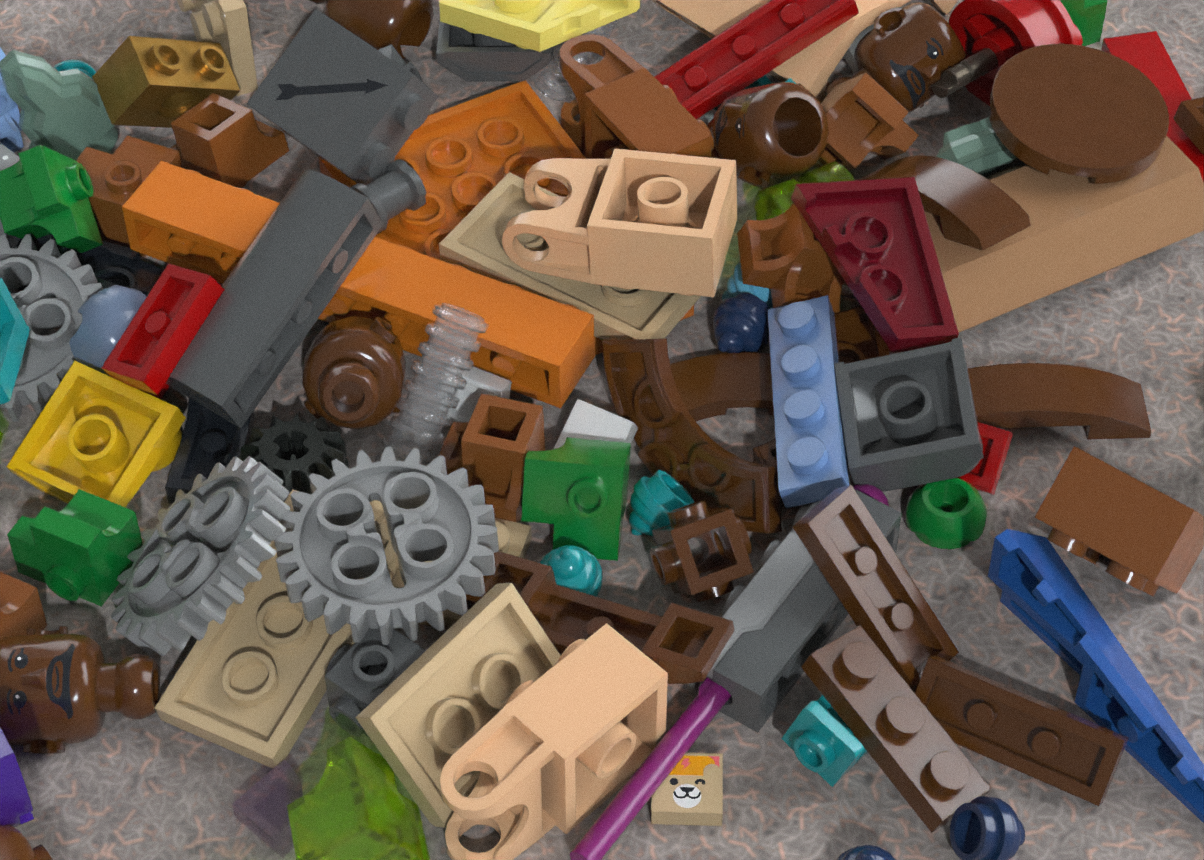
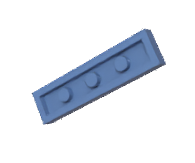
(806, 402)

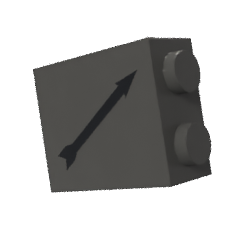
(343, 99)

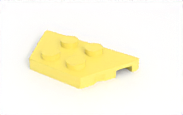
(533, 22)

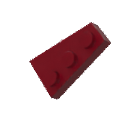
(884, 254)

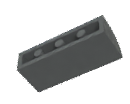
(276, 295)

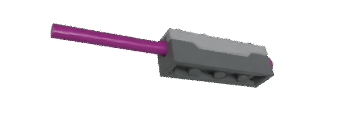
(777, 626)

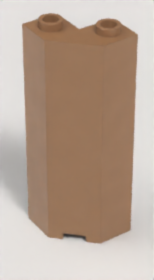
(1072, 235)

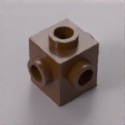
(723, 554)

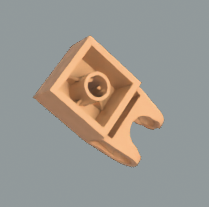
(631, 221)
(558, 746)

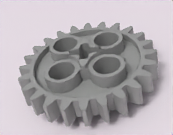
(46, 277)
(428, 518)
(200, 556)

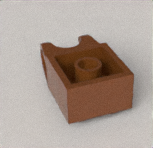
(624, 106)

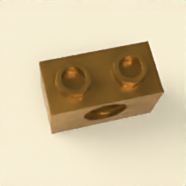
(161, 79)

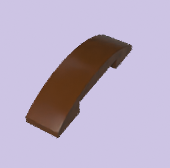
(968, 204)
(1059, 396)
(679, 641)

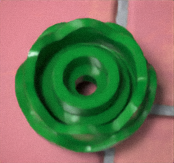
(949, 529)

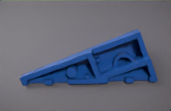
(1110, 686)

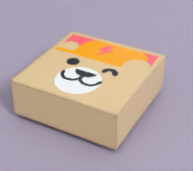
(691, 792)

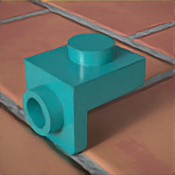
(824, 741)

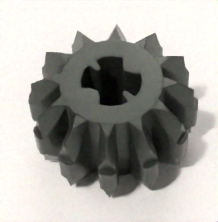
(296, 450)

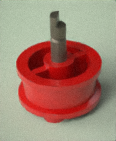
(996, 32)

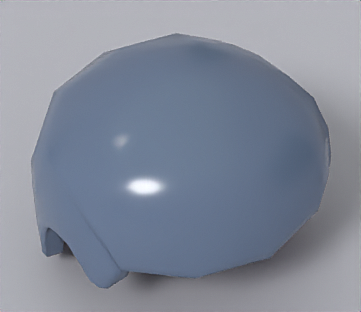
(103, 324)

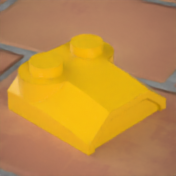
(97, 438)

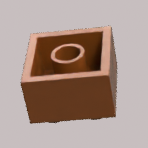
(1115, 515)

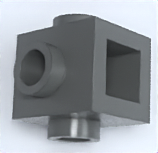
(363, 673)

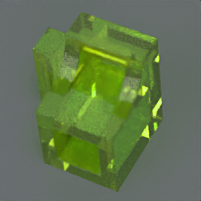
(356, 812)

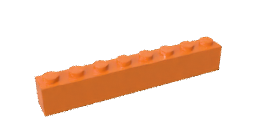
(529, 337)

